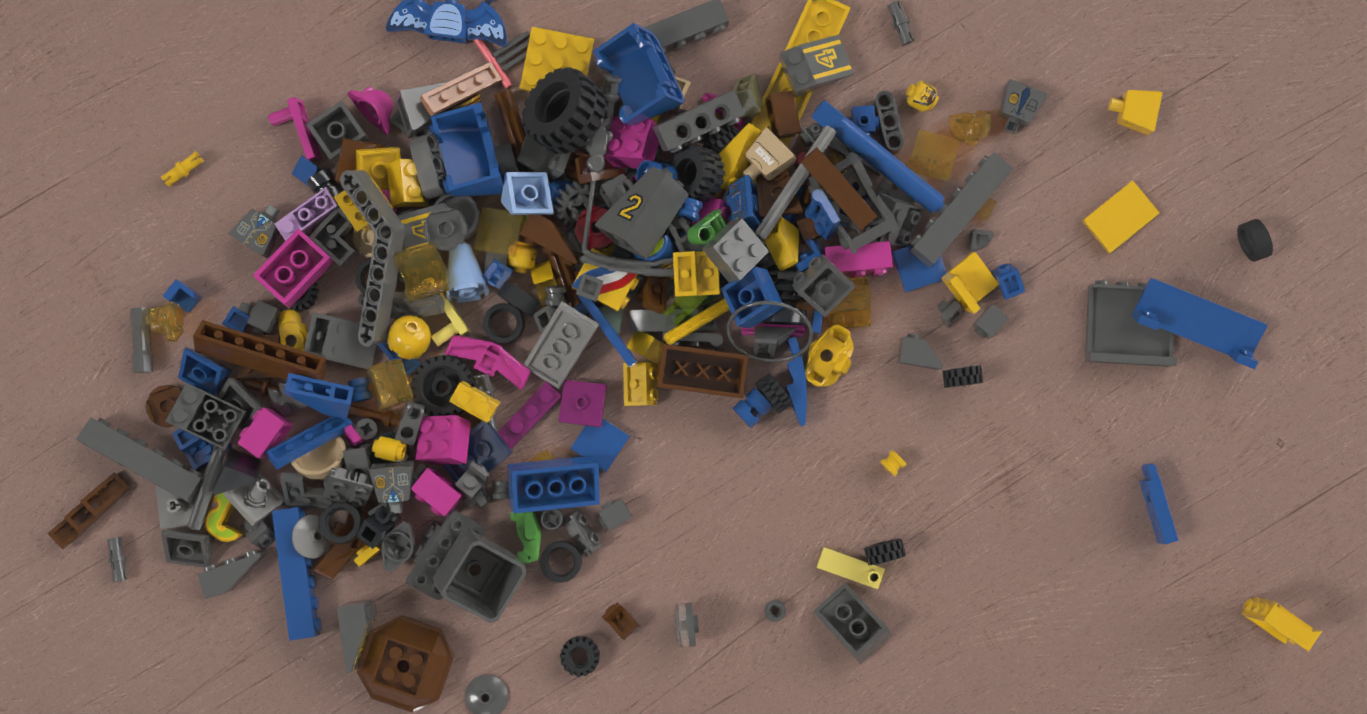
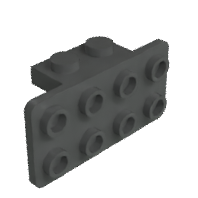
(433, 549)

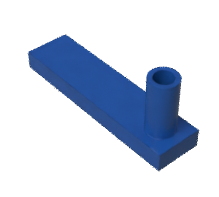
(590, 306)

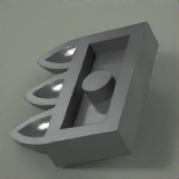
(283, 403)

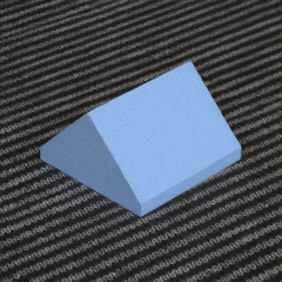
(526, 193)

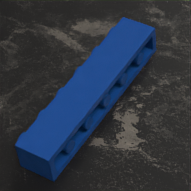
(296, 578)

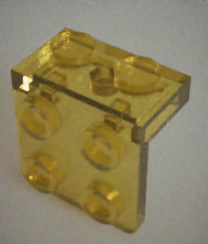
(422, 271)

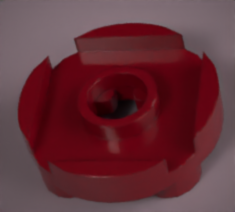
(595, 240)

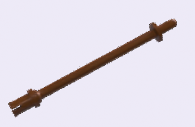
(387, 418)

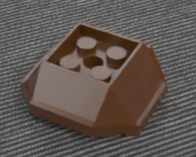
(421, 647)

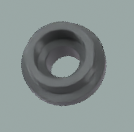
(777, 617)

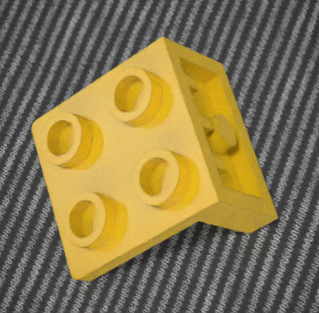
(970, 282)

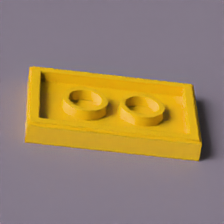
(1120, 216)

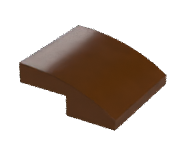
(347, 154)

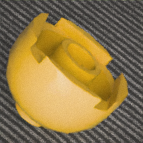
(409, 337)

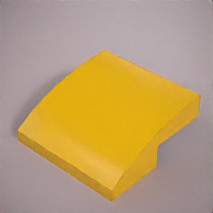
(695, 274)

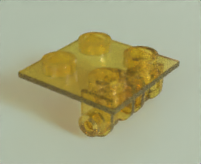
(933, 155)

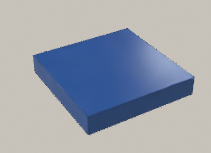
(601, 443)

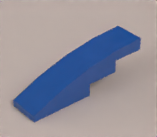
(797, 391)

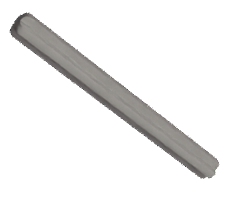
(792, 186)

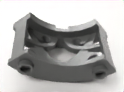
(884, 221)

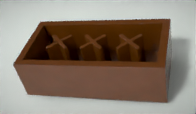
(701, 371)

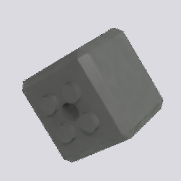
(487, 590)

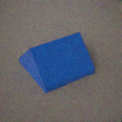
(203, 371)

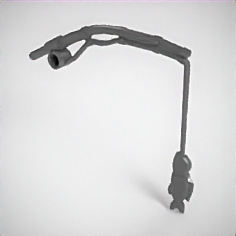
(597, 149)

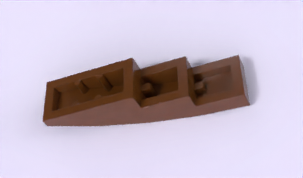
(838, 188)
(88, 511)

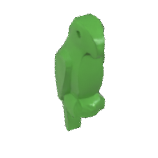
(529, 535)

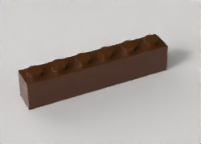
(256, 352)

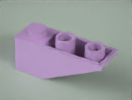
(307, 215)

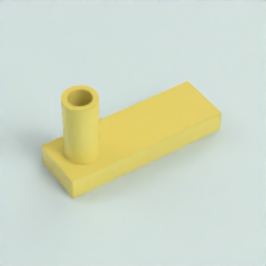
(456, 326)
(850, 568)

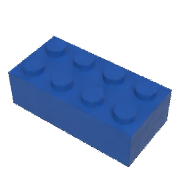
(553, 484)

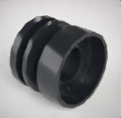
(786, 316)

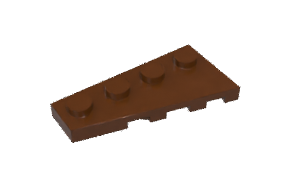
(770, 190)

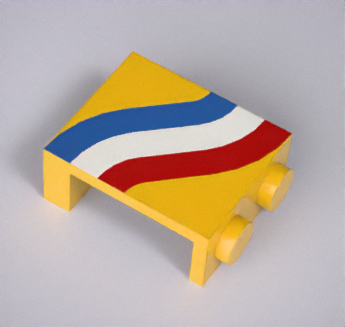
(614, 287)

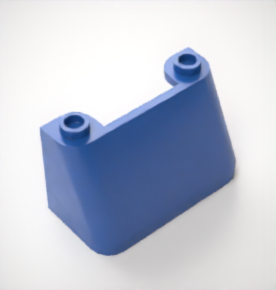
(647, 78)
(467, 152)

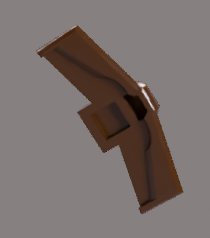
(340, 554)

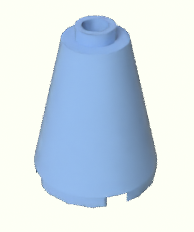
(465, 275)

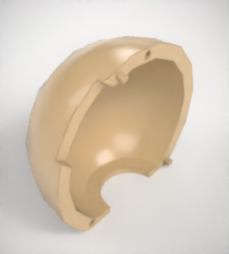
(319, 461)

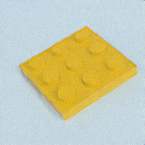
(554, 50)

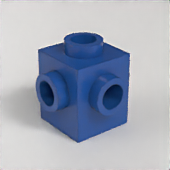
(865, 114)

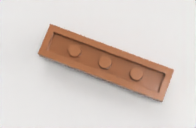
(460, 89)

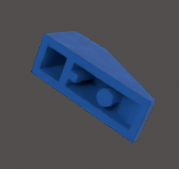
(320, 395)

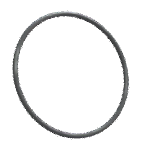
(771, 303)

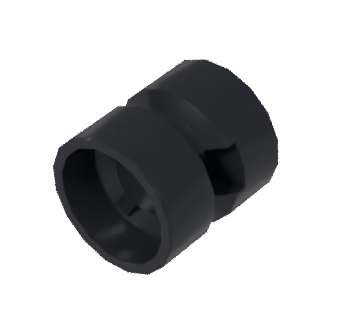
(324, 179)

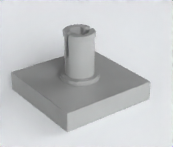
(172, 509)

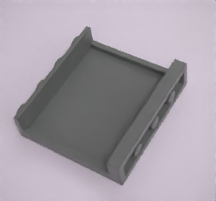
(1114, 333)

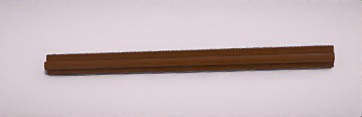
(516, 135)

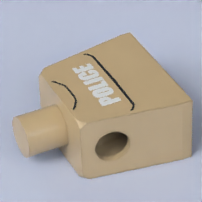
(768, 156)

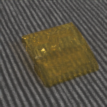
(498, 232)

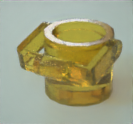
(167, 320)

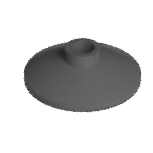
(488, 685)

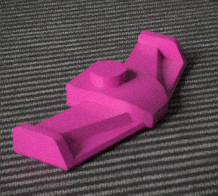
(489, 358)

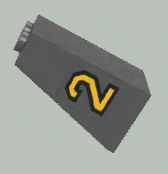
(644, 212)

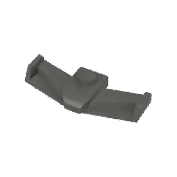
(421, 307)

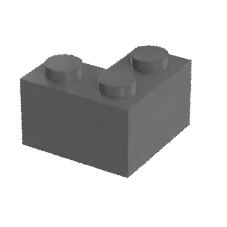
(331, 237)

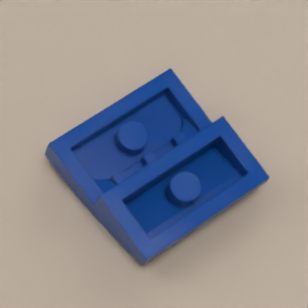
(915, 273)
(196, 450)

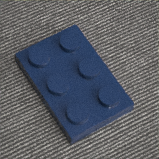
(484, 448)

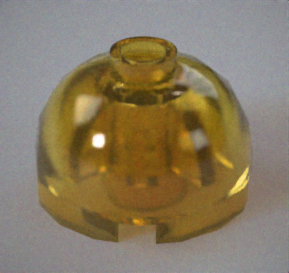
(970, 126)

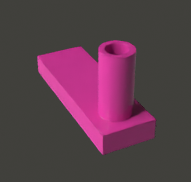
(299, 115)

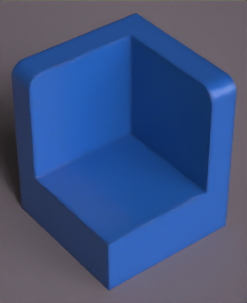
(182, 295)

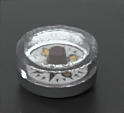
(685, 625)

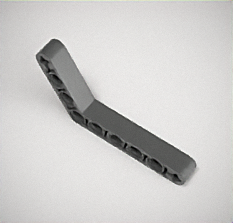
(388, 241)

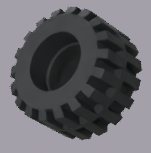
(709, 171)

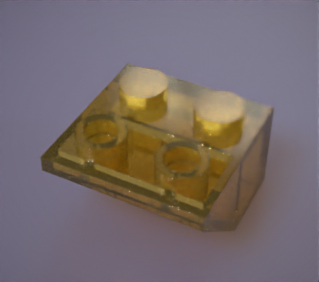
(854, 308)

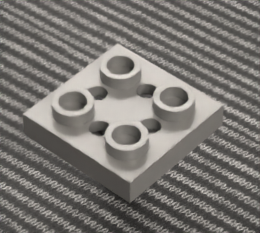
(259, 495)

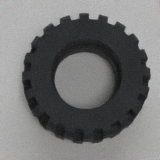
(566, 92)

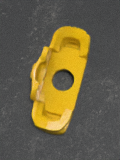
(291, 324)

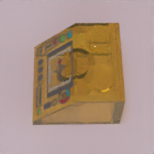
(389, 384)

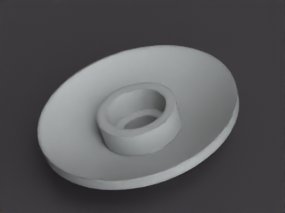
(304, 539)

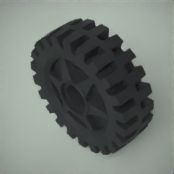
(430, 375)

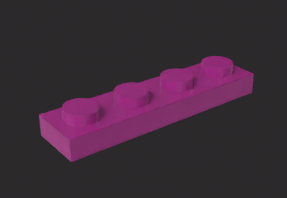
(529, 414)

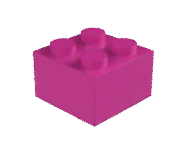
(631, 143)
(265, 431)
(443, 440)
(437, 491)

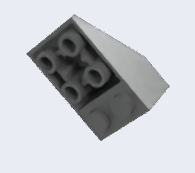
(338, 341)
(205, 416)

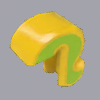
(217, 518)

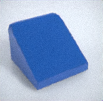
(304, 170)

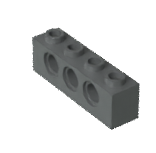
(726, 102)

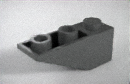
(225, 578)

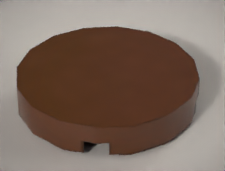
(161, 403)

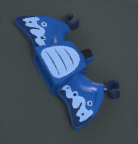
(449, 21)

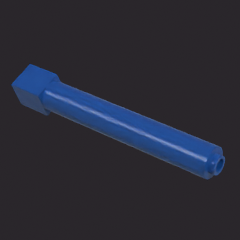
(878, 157)

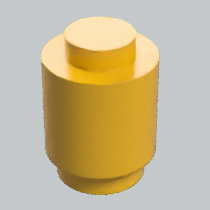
(389, 449)

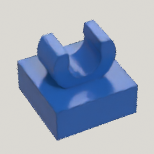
(497, 274)

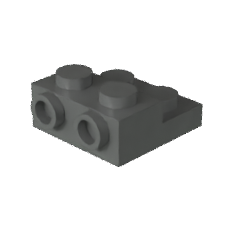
(823, 285)

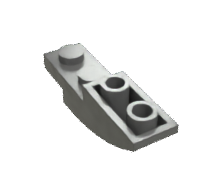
(651, 321)

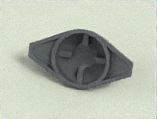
(397, 546)

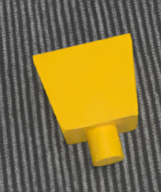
(1137, 110)

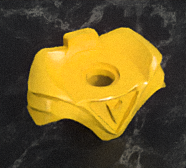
(839, 342)

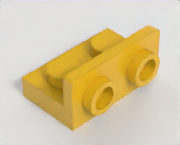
(639, 384)

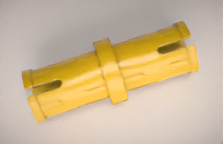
(182, 169)

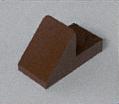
(653, 293)

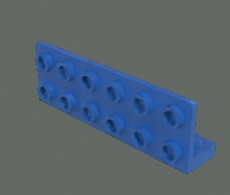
(1199, 321)

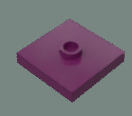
(582, 403)

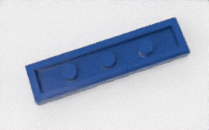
(307, 441)

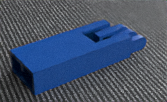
(1157, 505)

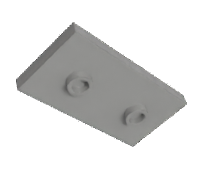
(560, 344)

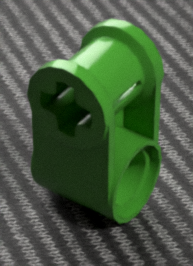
(709, 226)

